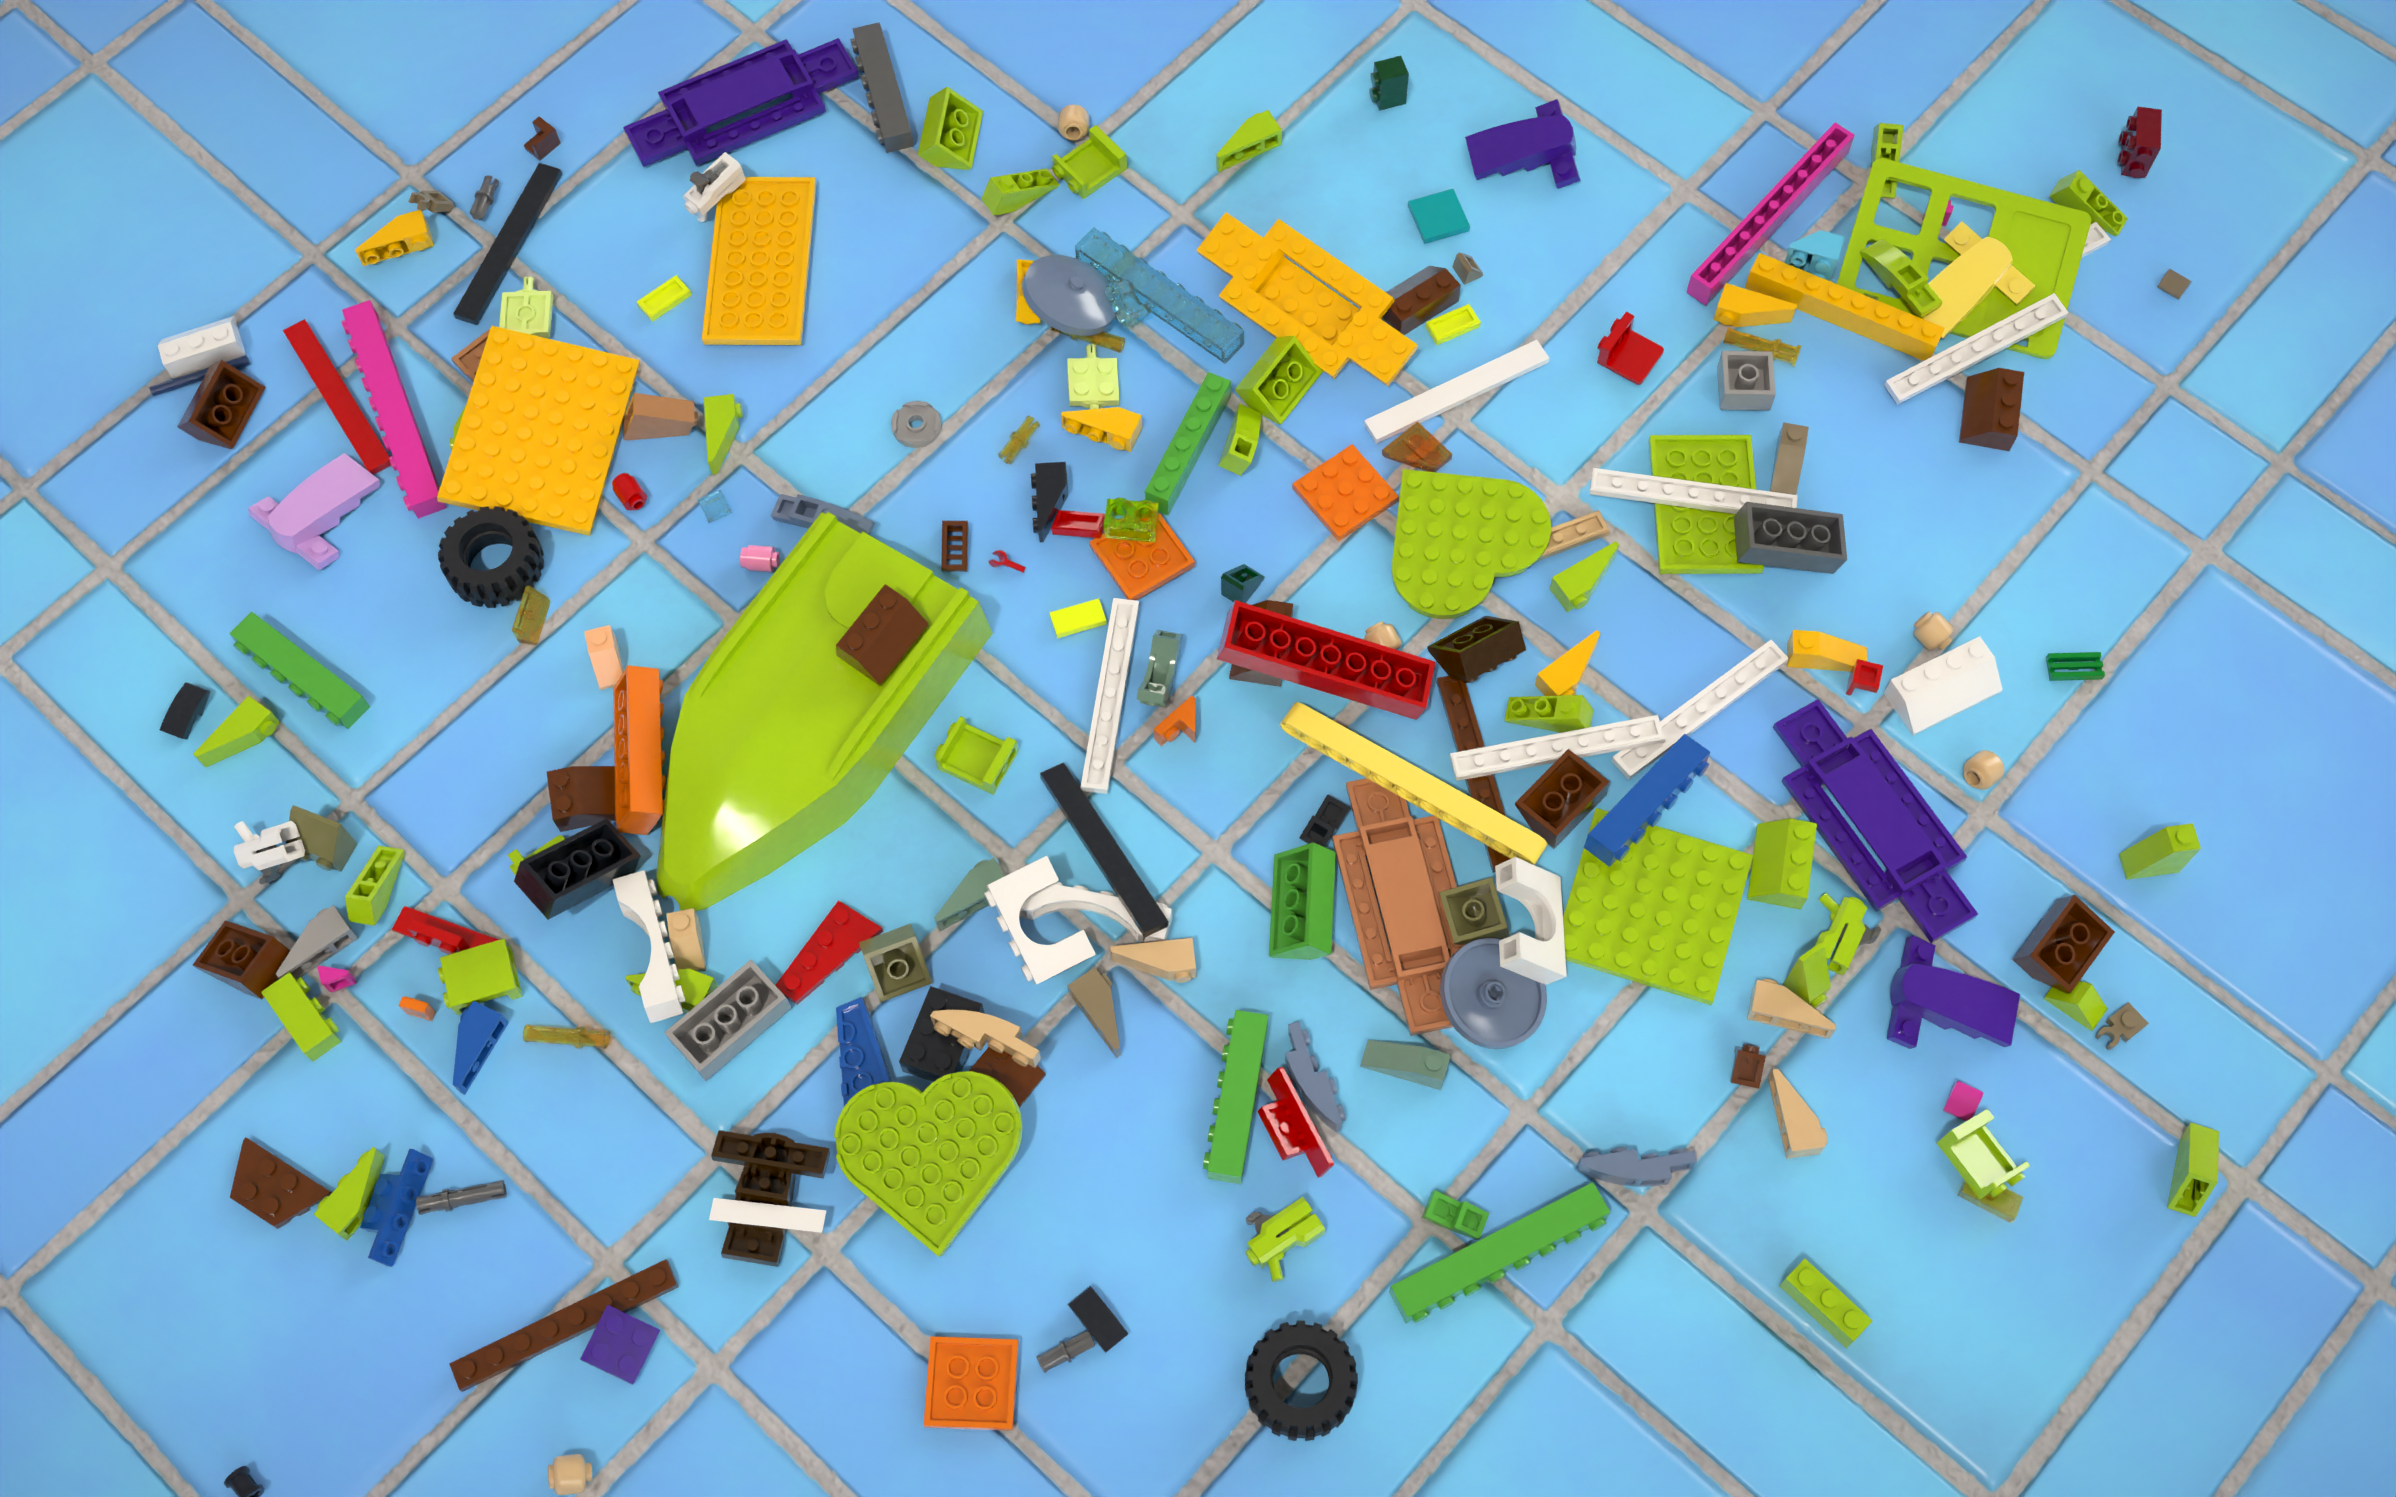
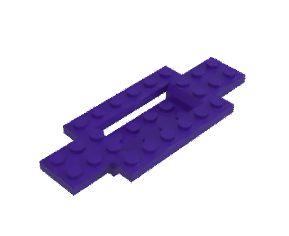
(734, 90)
(1886, 813)

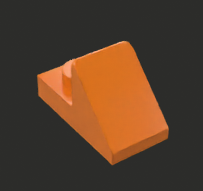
(1180, 719)

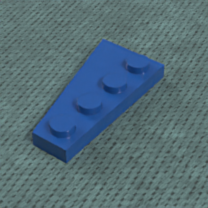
(860, 1050)

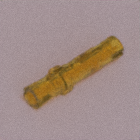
(1101, 339)
(578, 1037)

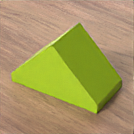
(2081, 1004)

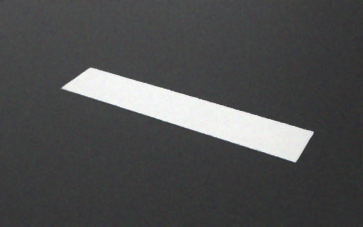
(767, 1215)

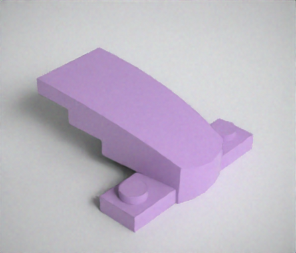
(315, 508)

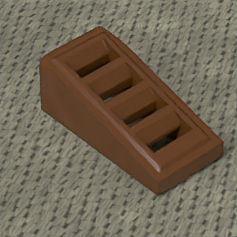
(954, 526)

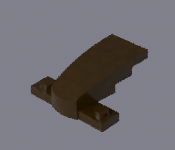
(767, 1178)

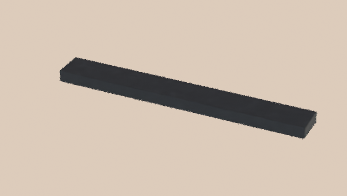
(507, 244)
(1104, 850)

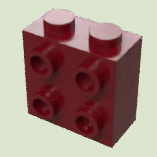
(2140, 142)

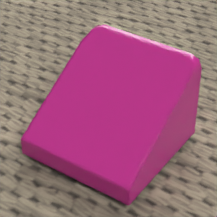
(335, 979)
(1963, 1101)

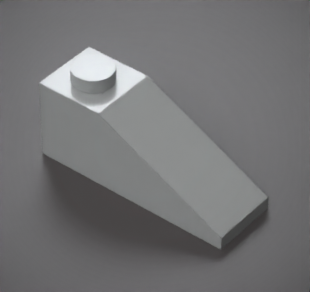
(318, 942)

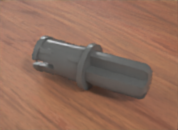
(484, 198)
(1065, 1351)

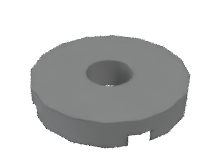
(920, 436)

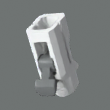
(713, 184)
(262, 851)

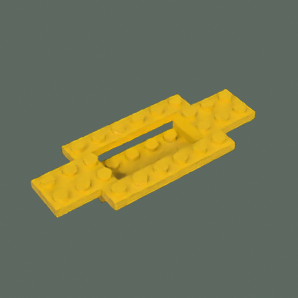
(1295, 304)

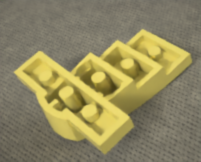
(1972, 277)

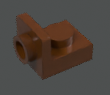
(1748, 1065)

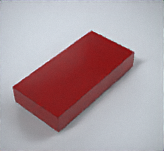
(1078, 524)

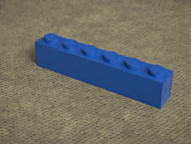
(1647, 800)

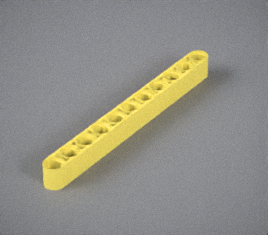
(1413, 784)

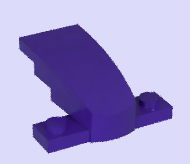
(1527, 145)
(1947, 1000)

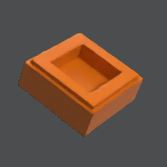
(417, 1008)

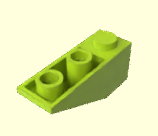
(1013, 191)
(2081, 194)
(1241, 440)
(1550, 712)
(693, 983)
(346, 1205)

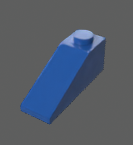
(476, 1038)

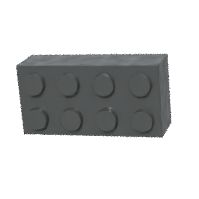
(1790, 537)

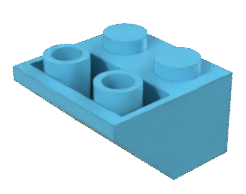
(1816, 253)

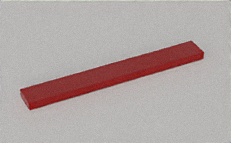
(338, 397)

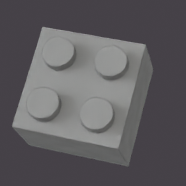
(1746, 380)

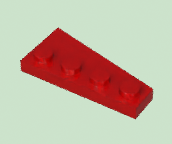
(826, 951)

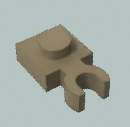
(432, 200)
(2123, 1025)

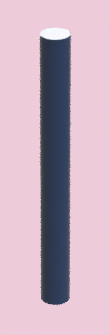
(193, 377)

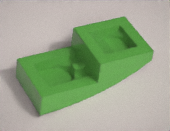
(1455, 1215)

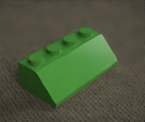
(1302, 903)

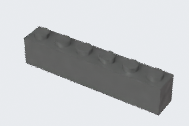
(882, 86)

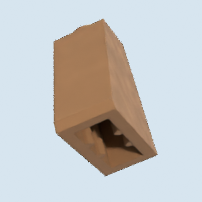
(658, 417)

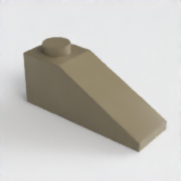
(1789, 458)
(1094, 999)

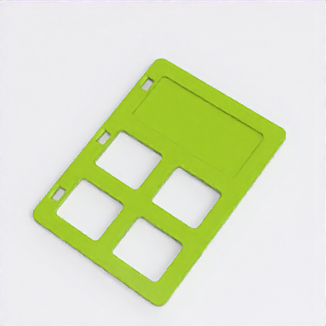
(2040, 235)

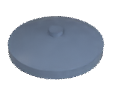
(1068, 295)
(1488, 1001)

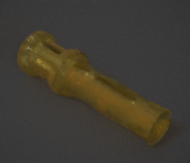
(1780, 350)

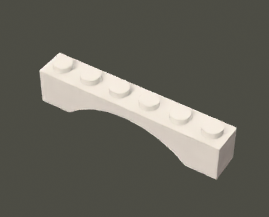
(1060, 897)
(658, 988)

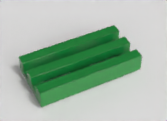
(2075, 661)

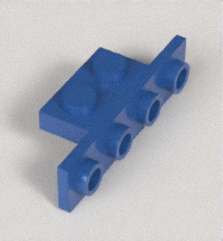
(394, 1205)

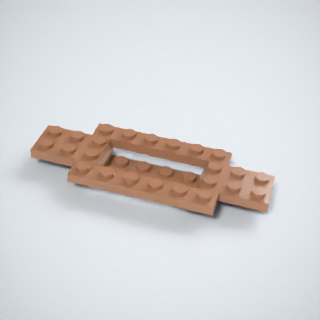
(1408, 873)

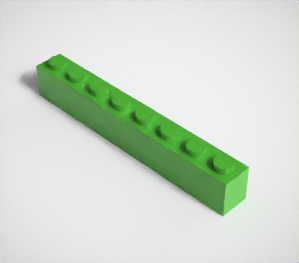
(1499, 1252)

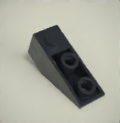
(1050, 495)

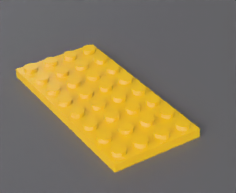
(760, 263)

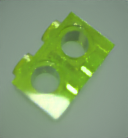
(1130, 526)

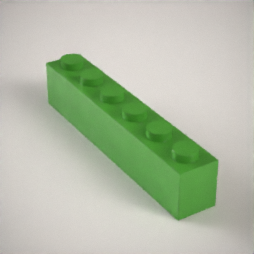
(1188, 442)
(299, 670)
(1237, 1097)

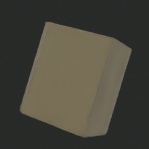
(1466, 268)
(2174, 284)

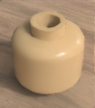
(1073, 122)
(1933, 631)
(1384, 635)
(1983, 770)
(569, 1474)

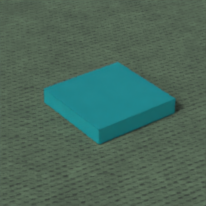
(1438, 216)

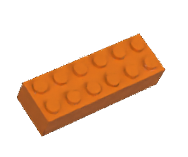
(638, 750)

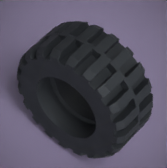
(482, 530)
(1310, 1341)

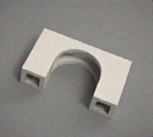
(1540, 893)
(1039, 960)

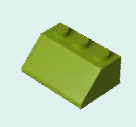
(950, 131)
(1279, 379)
(1782, 862)

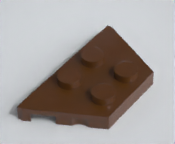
(272, 1186)

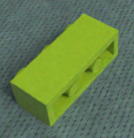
(302, 1016)
(1825, 1303)

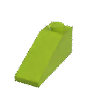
(1253, 138)
(1887, 145)
(721, 426)
(1578, 582)
(241, 730)
(373, 886)
(1810, 977)

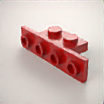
(437, 932)
(1291, 1125)

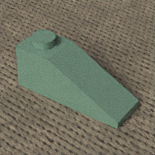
(969, 895)
(1407, 1062)

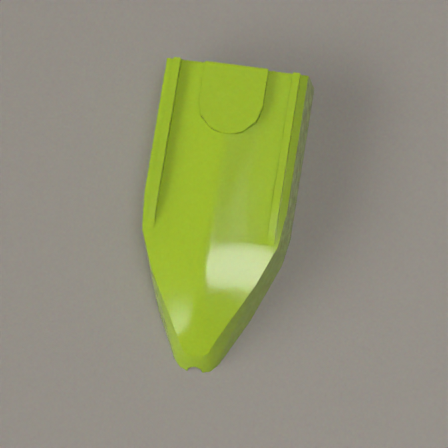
(785, 733)

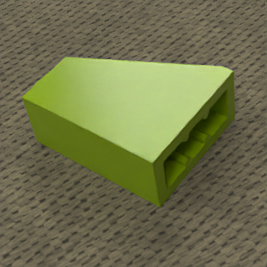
(2161, 853)
(2194, 1169)

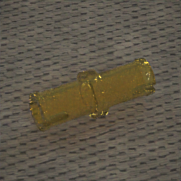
(1018, 440)

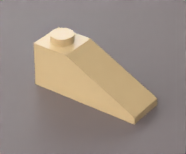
(1162, 959)
(1783, 1008)
(1796, 1121)

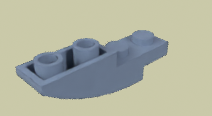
(804, 511)
(1313, 1087)
(1626, 1169)

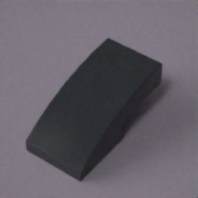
(183, 710)
(1325, 822)
(1097, 1319)

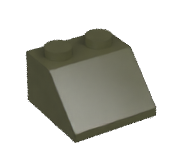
(322, 839)
(1474, 912)
(895, 962)

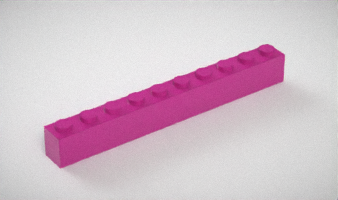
(1770, 214)
(393, 409)

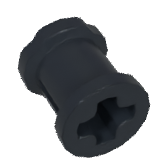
(243, 1483)

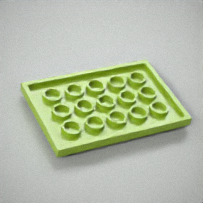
(1698, 538)

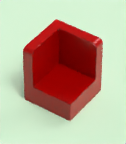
(1864, 676)

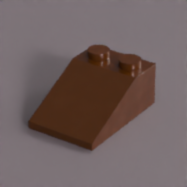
(581, 796)
(242, 958)

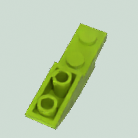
(1902, 274)

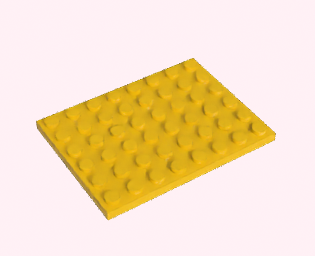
(539, 430)

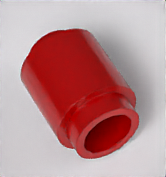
(629, 491)

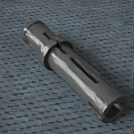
(451, 1199)

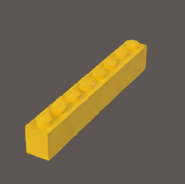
(1845, 307)

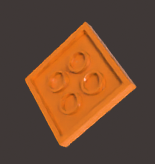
(1345, 492)
(1143, 565)
(971, 1383)

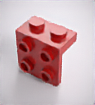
(1628, 351)

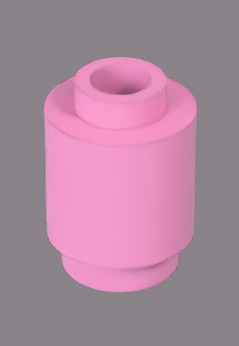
(759, 558)

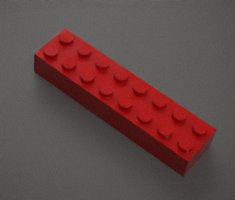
(1326, 660)

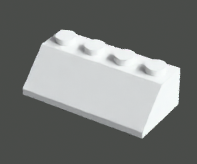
(1944, 686)

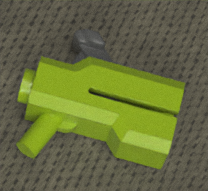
(1847, 930)
(1280, 1234)

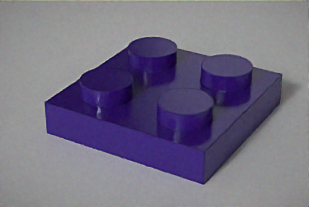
(619, 1344)

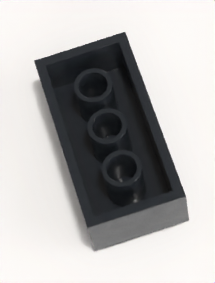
(576, 868)

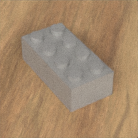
(728, 1020)

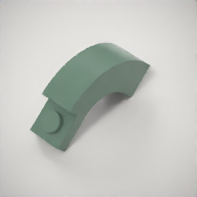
(1161, 669)

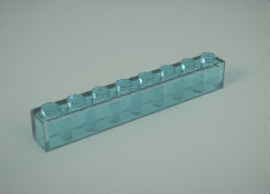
(1165, 298)

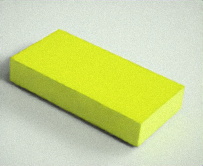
(664, 298)
(1452, 324)
(1078, 618)

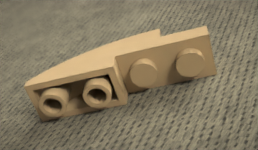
(977, 1028)

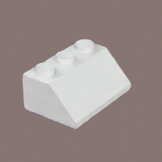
(201, 347)

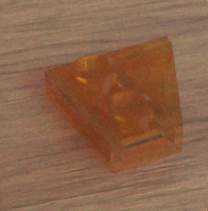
(1418, 449)

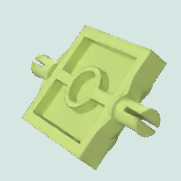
(527, 310)
(1092, 381)

